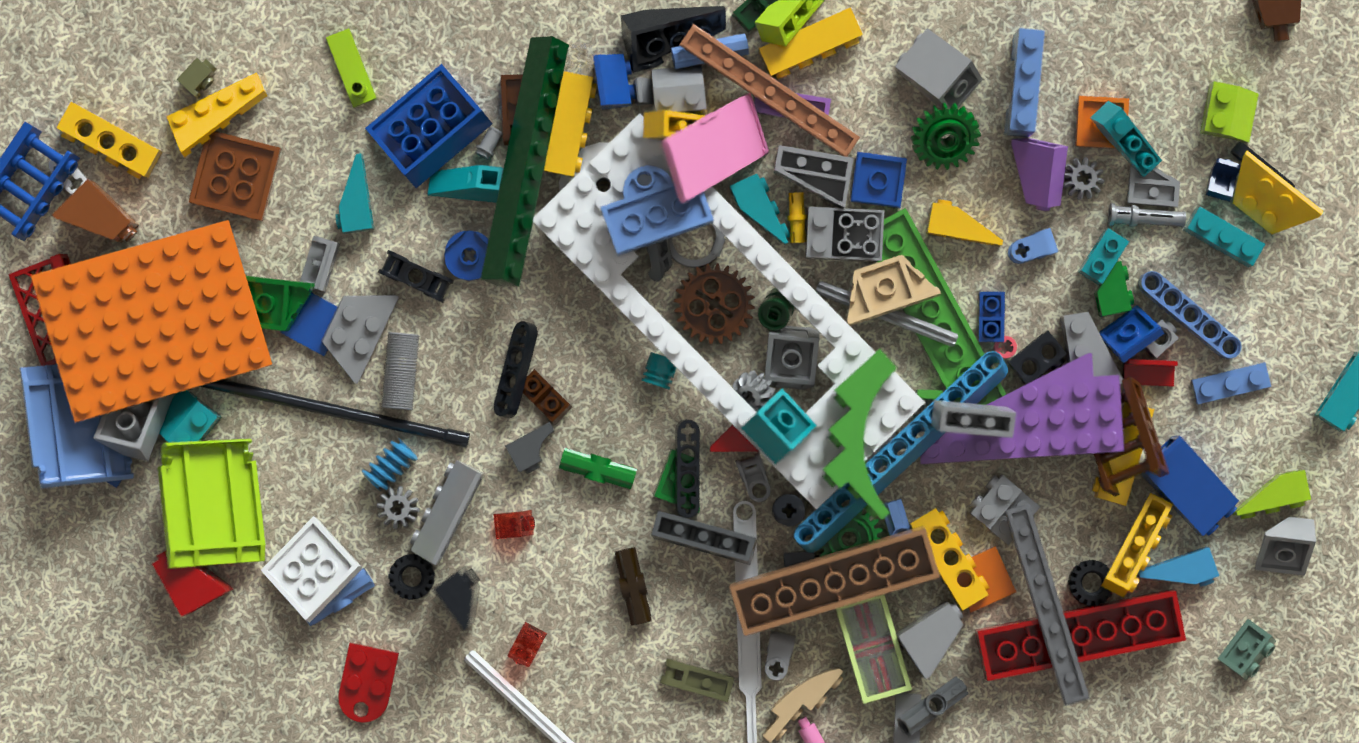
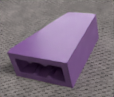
(1040, 171)

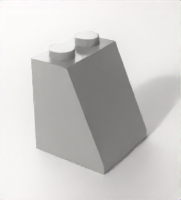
(938, 70)
(679, 90)
(931, 636)

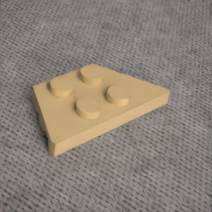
(887, 288)

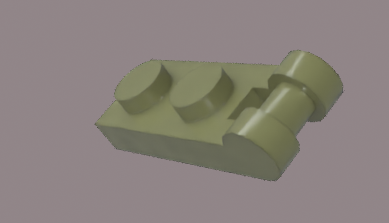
(698, 680)

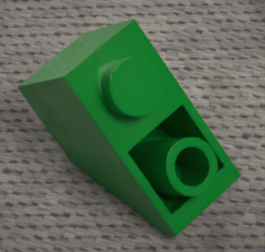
(1113, 295)

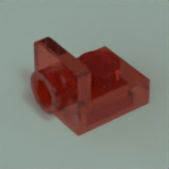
(514, 524)

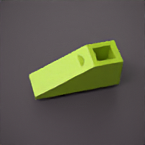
(1281, 490)

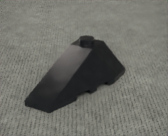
(655, 31)

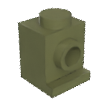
(197, 76)

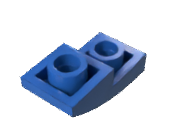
(992, 317)

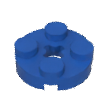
(454, 254)

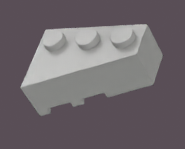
(816, 172)
(1081, 338)

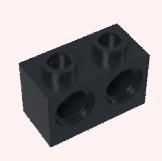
(1033, 353)

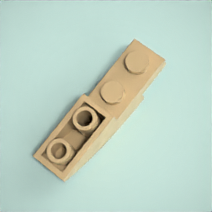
(808, 692)

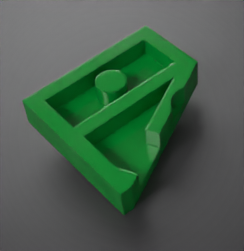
(666, 484)

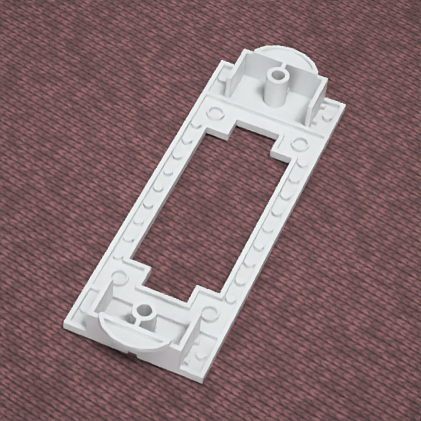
(579, 230)

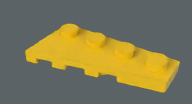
(205, 116)

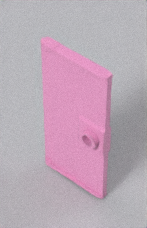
(715, 147)

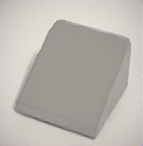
(643, 91)

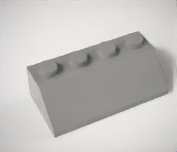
(447, 511)

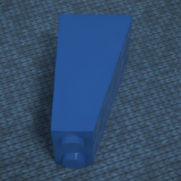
(1192, 487)

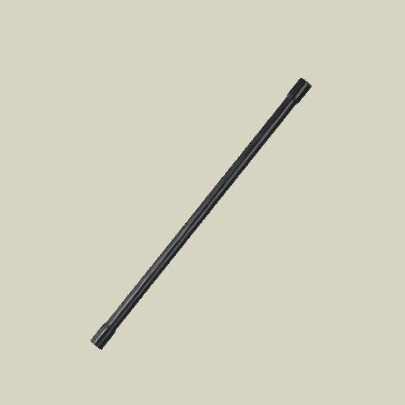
(448, 436)

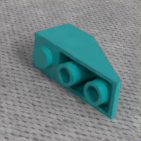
(1126, 137)
(467, 183)
(754, 203)

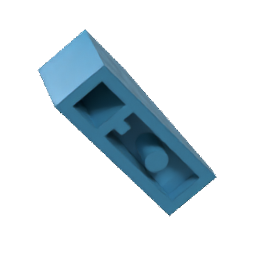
(1189, 568)

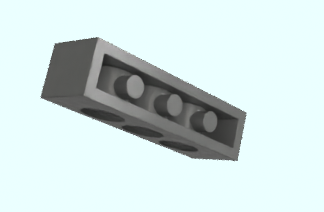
(704, 537)

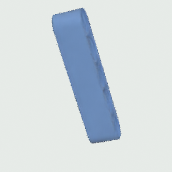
(1201, 319)

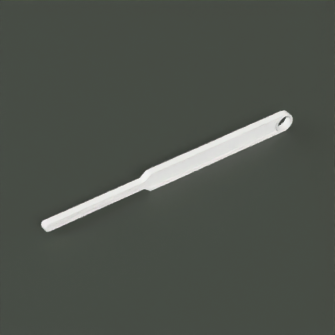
(748, 646)

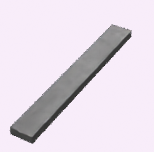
(1047, 604)

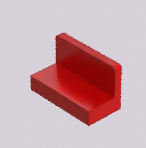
(1150, 371)

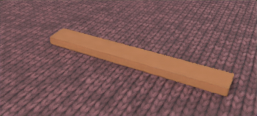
(769, 91)

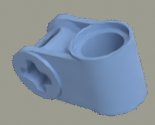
(1036, 245)

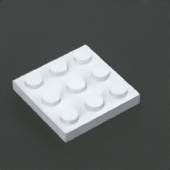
(311, 569)

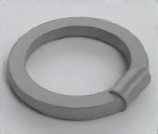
(715, 252)

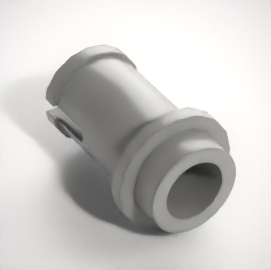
(489, 143)

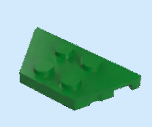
(278, 300)

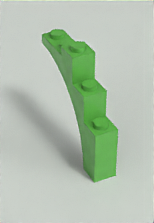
(849, 465)

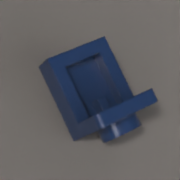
(1222, 179)

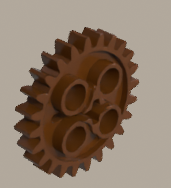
(727, 285)

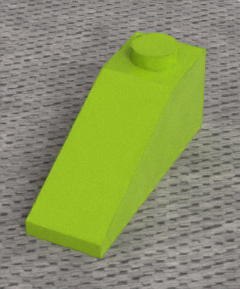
(784, 19)

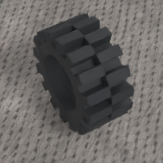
(1077, 576)
(400, 587)

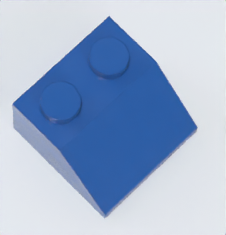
(613, 81)

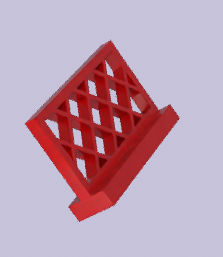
(56, 262)

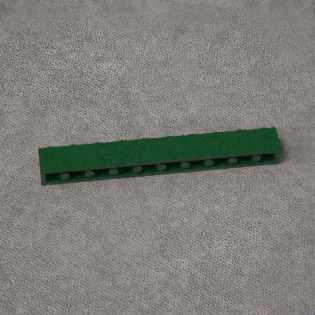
(524, 161)

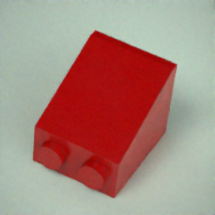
(190, 586)

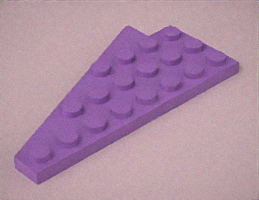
(1054, 417)

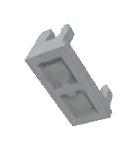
(320, 262)

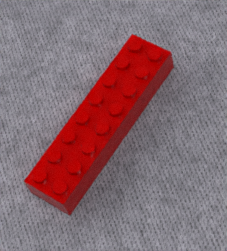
(1094, 630)

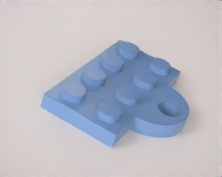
(652, 212)

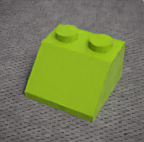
(1229, 112)

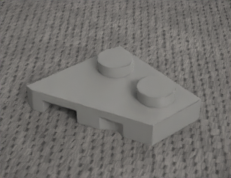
(1153, 189)

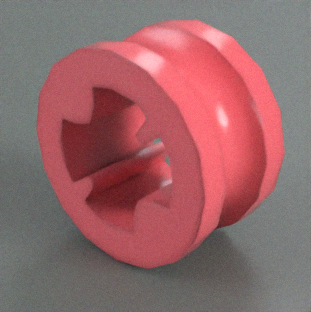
(1007, 354)

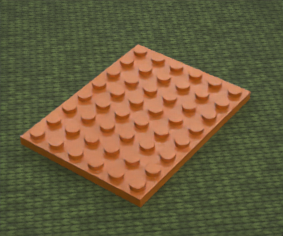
(151, 320)

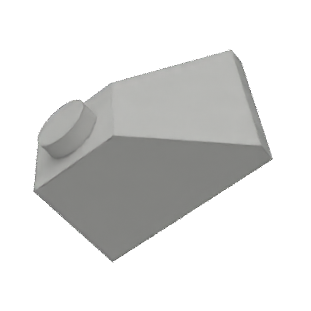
(1287, 547)

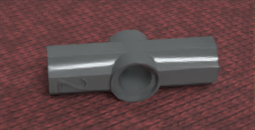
(943, 698)

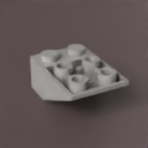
(844, 234)

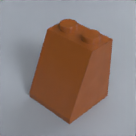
(97, 212)

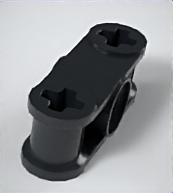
(428, 283)

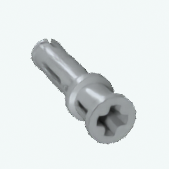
(1134, 216)

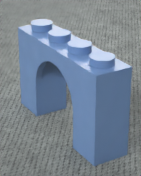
(1027, 56)

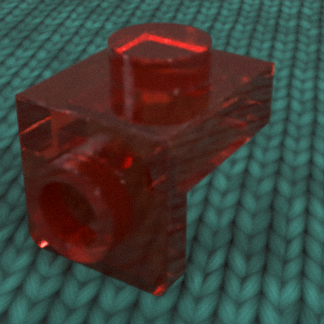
(526, 645)

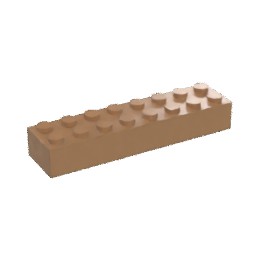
(834, 580)

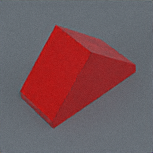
(732, 441)

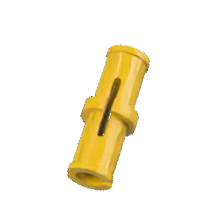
(797, 217)

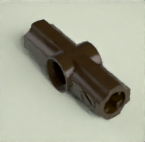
(633, 586)

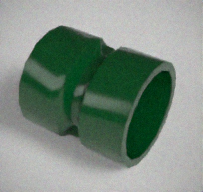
(775, 311)

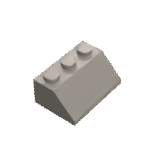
(134, 429)

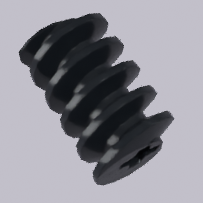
(795, 517)

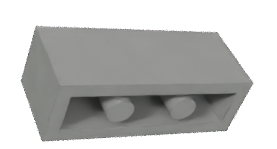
(973, 418)

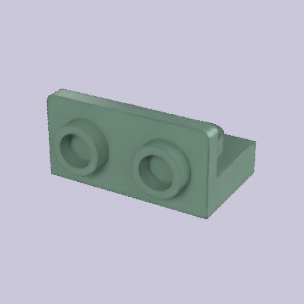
(1247, 650)

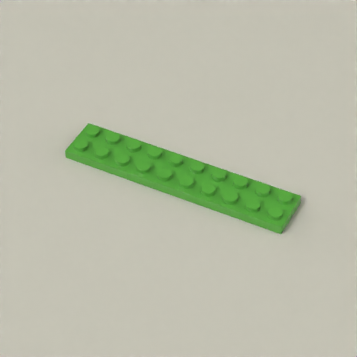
(904, 239)

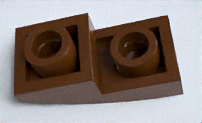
(545, 397)

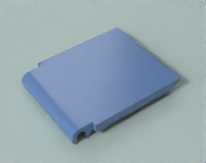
(59, 446)

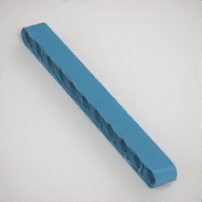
(888, 454)

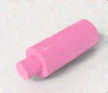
(809, 732)

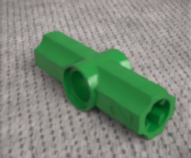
(597, 468)

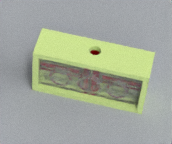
(873, 649)

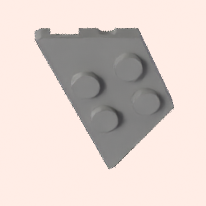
(357, 329)

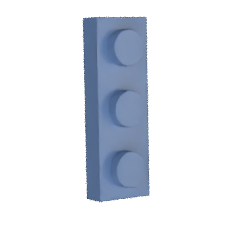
(1231, 383)

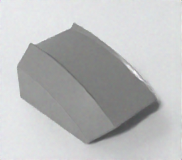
(792, 357)

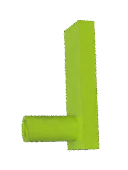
(351, 68)

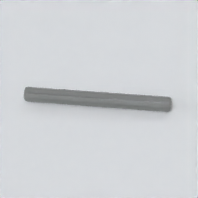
(896, 317)

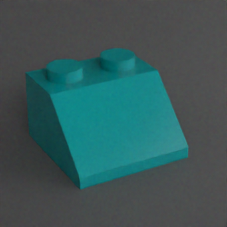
(188, 419)
(778, 426)

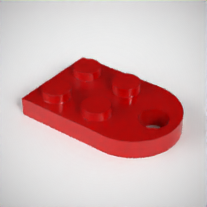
(367, 679)

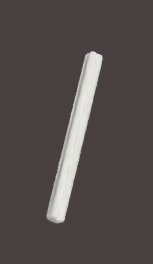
(516, 698)

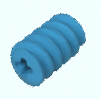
(390, 465)

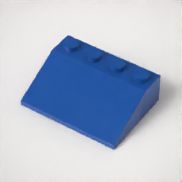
(428, 126)

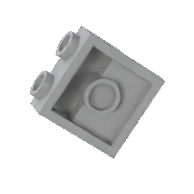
(991, 507)

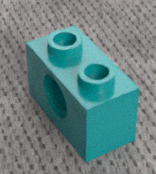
(1103, 256)

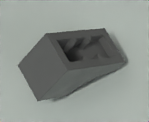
(526, 450)

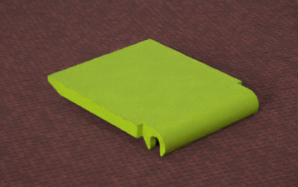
(210, 503)

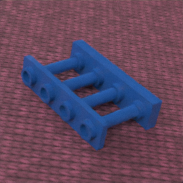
(14, 159)

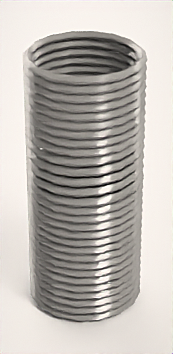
(400, 382)

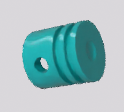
(659, 371)

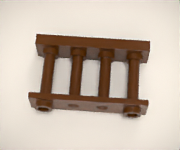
(1147, 440)

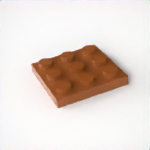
(235, 175)

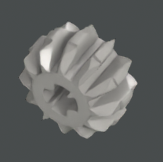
(1085, 170)
(754, 389)
(405, 511)

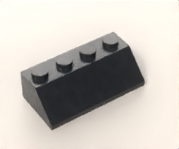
(461, 596)

